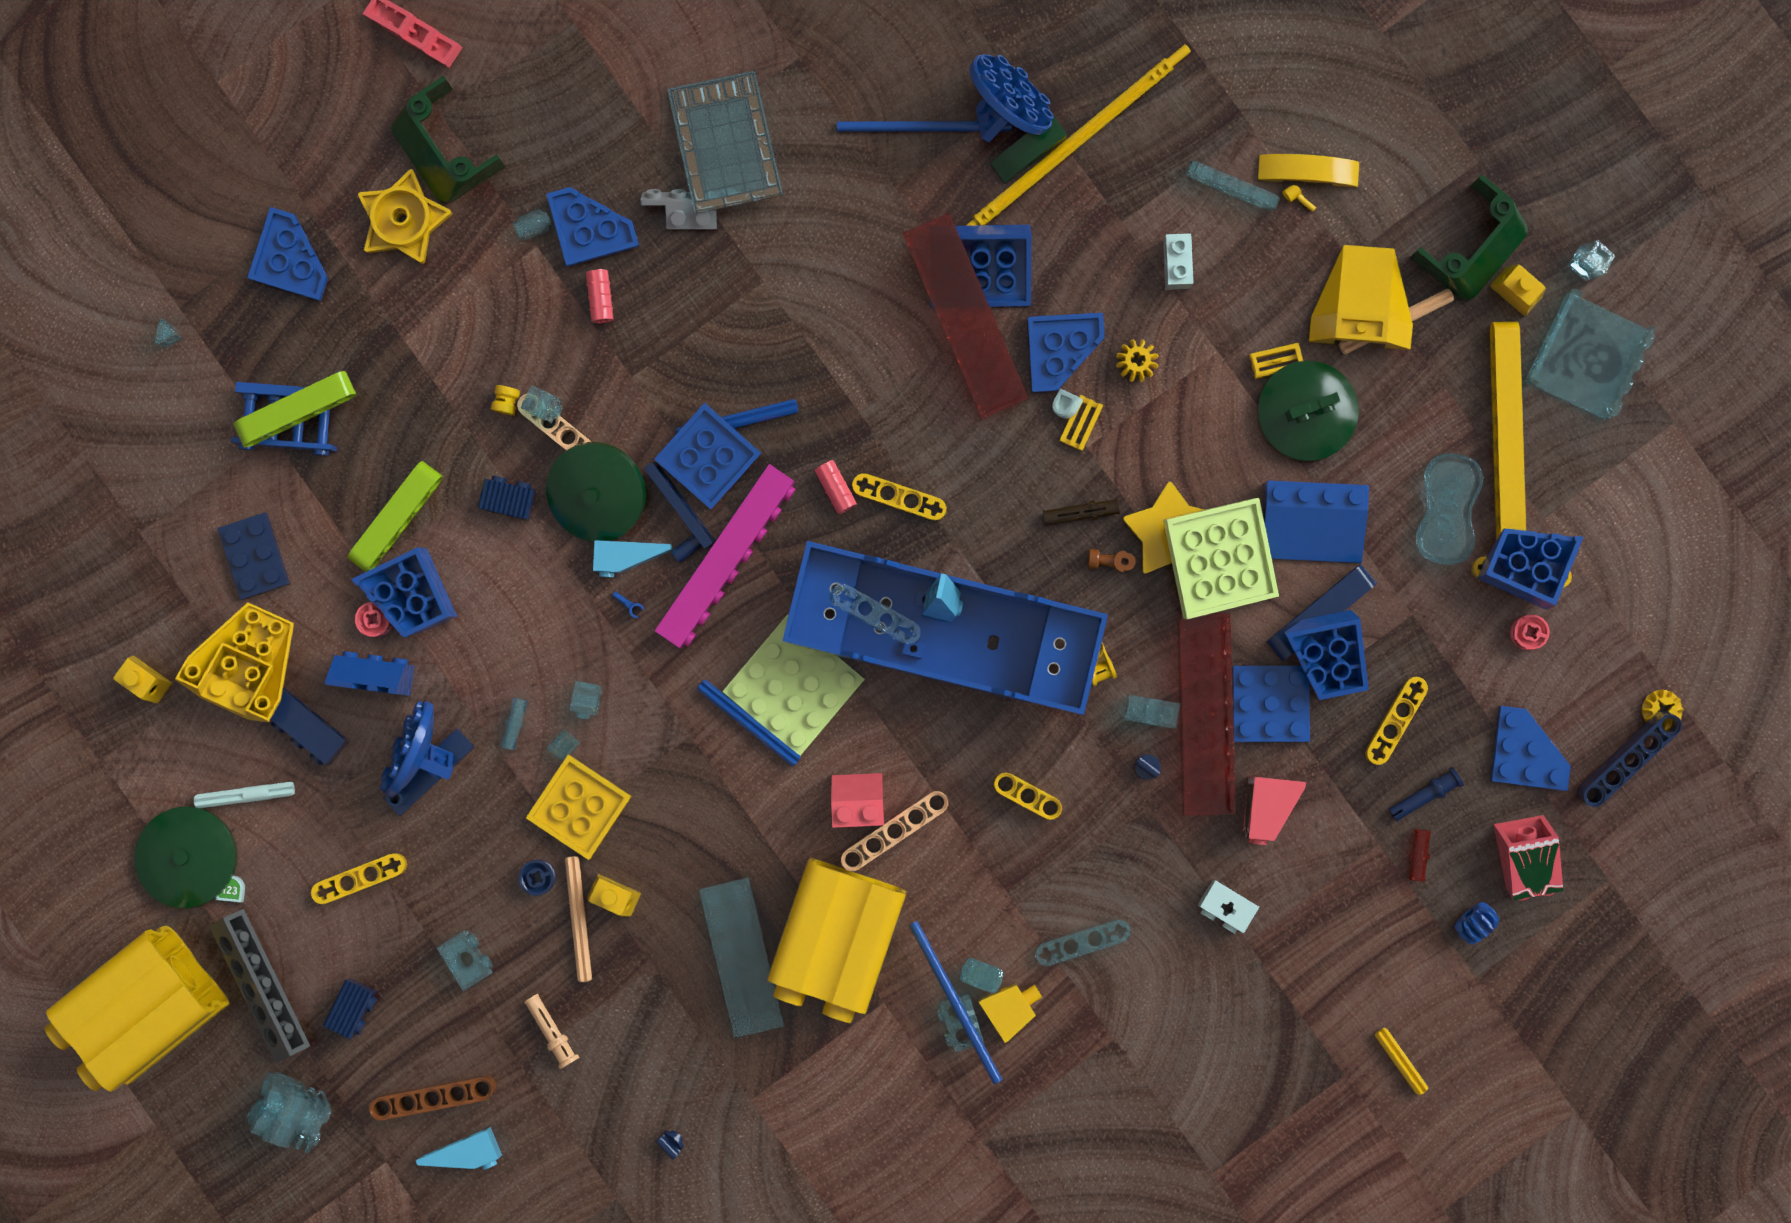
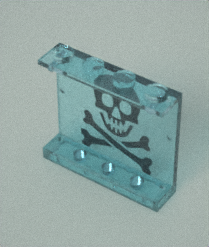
(1590, 356)

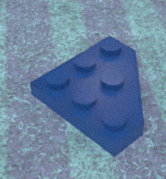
(588, 228)
(287, 258)
(1060, 346)
(1526, 753)

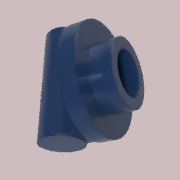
(1147, 767)
(670, 1143)

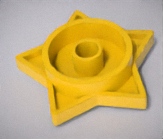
(389, 205)
(1150, 527)

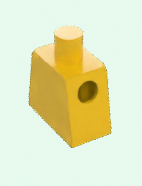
(1518, 288)
(140, 679)
(613, 896)
(1010, 1009)

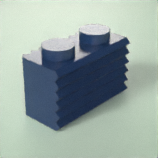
(507, 498)
(350, 1009)

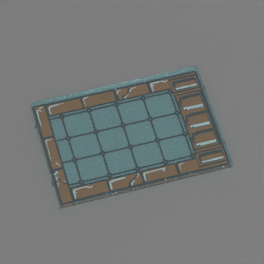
(724, 142)

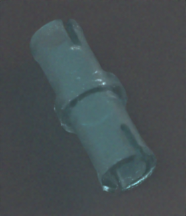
(514, 723)

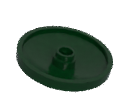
(595, 491)
(185, 857)

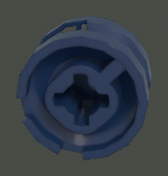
(537, 877)

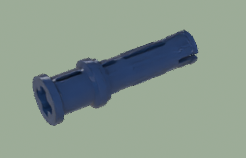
(1436, 789)

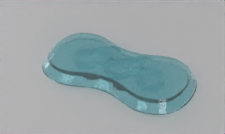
(1447, 527)

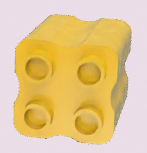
(835, 939)
(135, 1009)

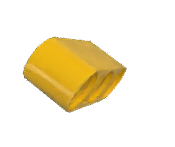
(1039, 800)

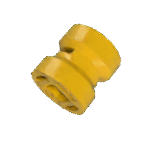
(505, 400)

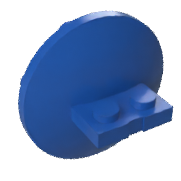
(1007, 98)
(415, 751)

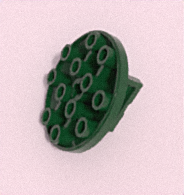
(1307, 411)

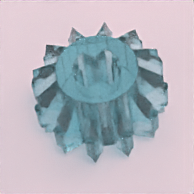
(981, 975)

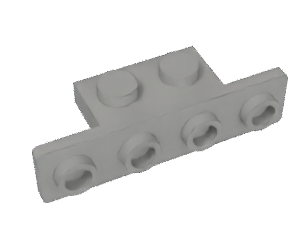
(680, 209)

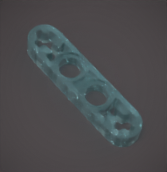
(1232, 186)
(875, 614)
(1081, 938)

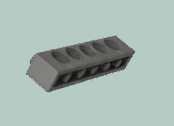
(259, 985)

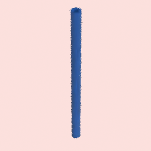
(899, 126)
(955, 1002)

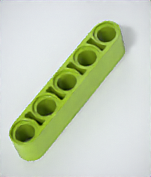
(294, 409)
(395, 517)

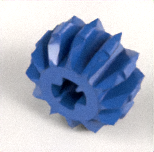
(1477, 923)

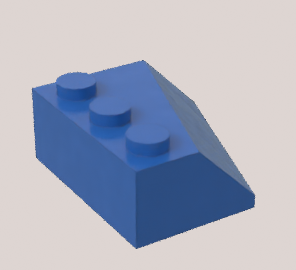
(1530, 565)
(408, 592)
(1331, 653)
(371, 673)

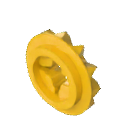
(1651, 706)

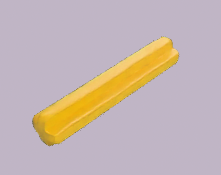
(1401, 1061)

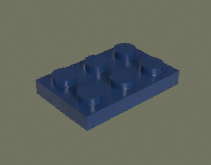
(253, 556)

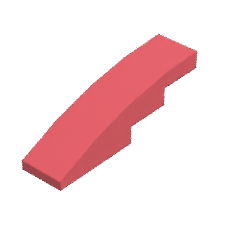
(413, 31)

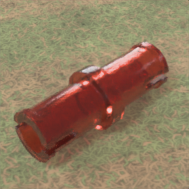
(1420, 855)

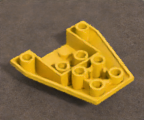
(1363, 301)
(242, 664)

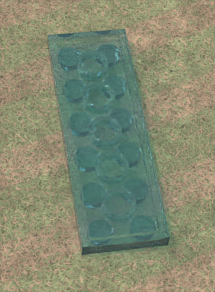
(741, 957)

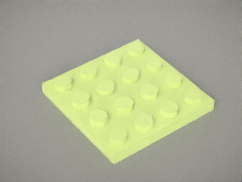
(1221, 558)
(792, 689)

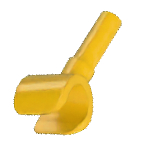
(1294, 192)

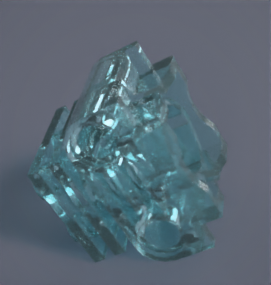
(289, 1113)

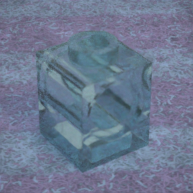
(1591, 260)
(542, 404)
(585, 699)

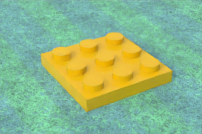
(578, 807)

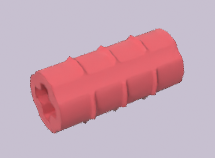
(599, 296)
(835, 487)

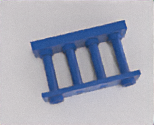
(274, 393)

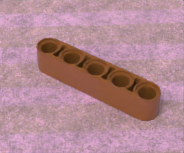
(421, 1102)

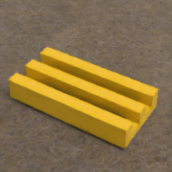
(1266, 373)
(1090, 403)

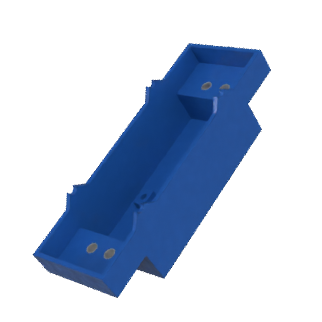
(955, 649)

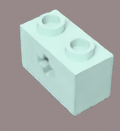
(1178, 261)
(1242, 911)

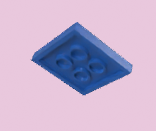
(707, 455)
(1270, 704)

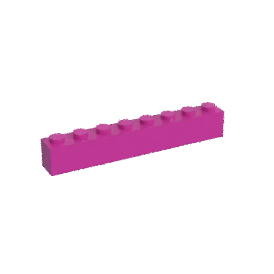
(725, 557)

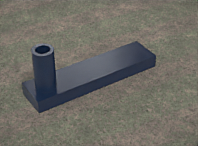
(701, 535)
(422, 781)

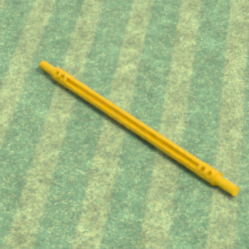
(1151, 78)

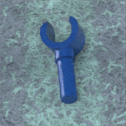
(628, 604)

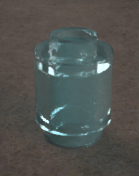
(532, 224)

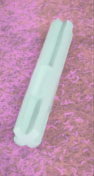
(245, 794)

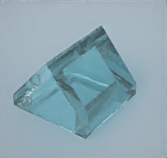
(166, 334)
(563, 744)

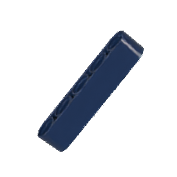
(1334, 600)
(1641, 753)

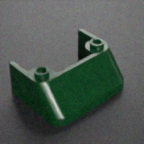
(445, 179)
(1468, 277)

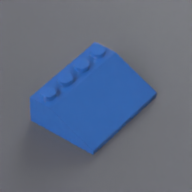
(1000, 261)
(1315, 520)

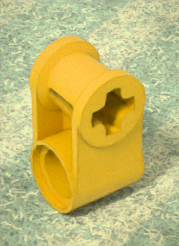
(1103, 663)

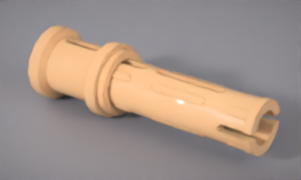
(557, 1042)

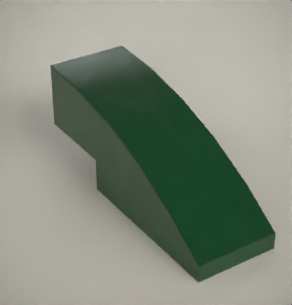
(1027, 151)

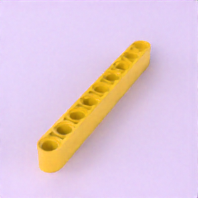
(1507, 426)

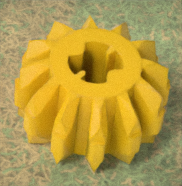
(1141, 353)

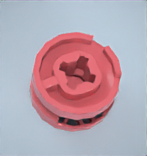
(371, 621)
(1529, 632)

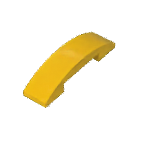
(1308, 169)

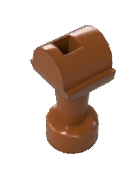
(1121, 562)

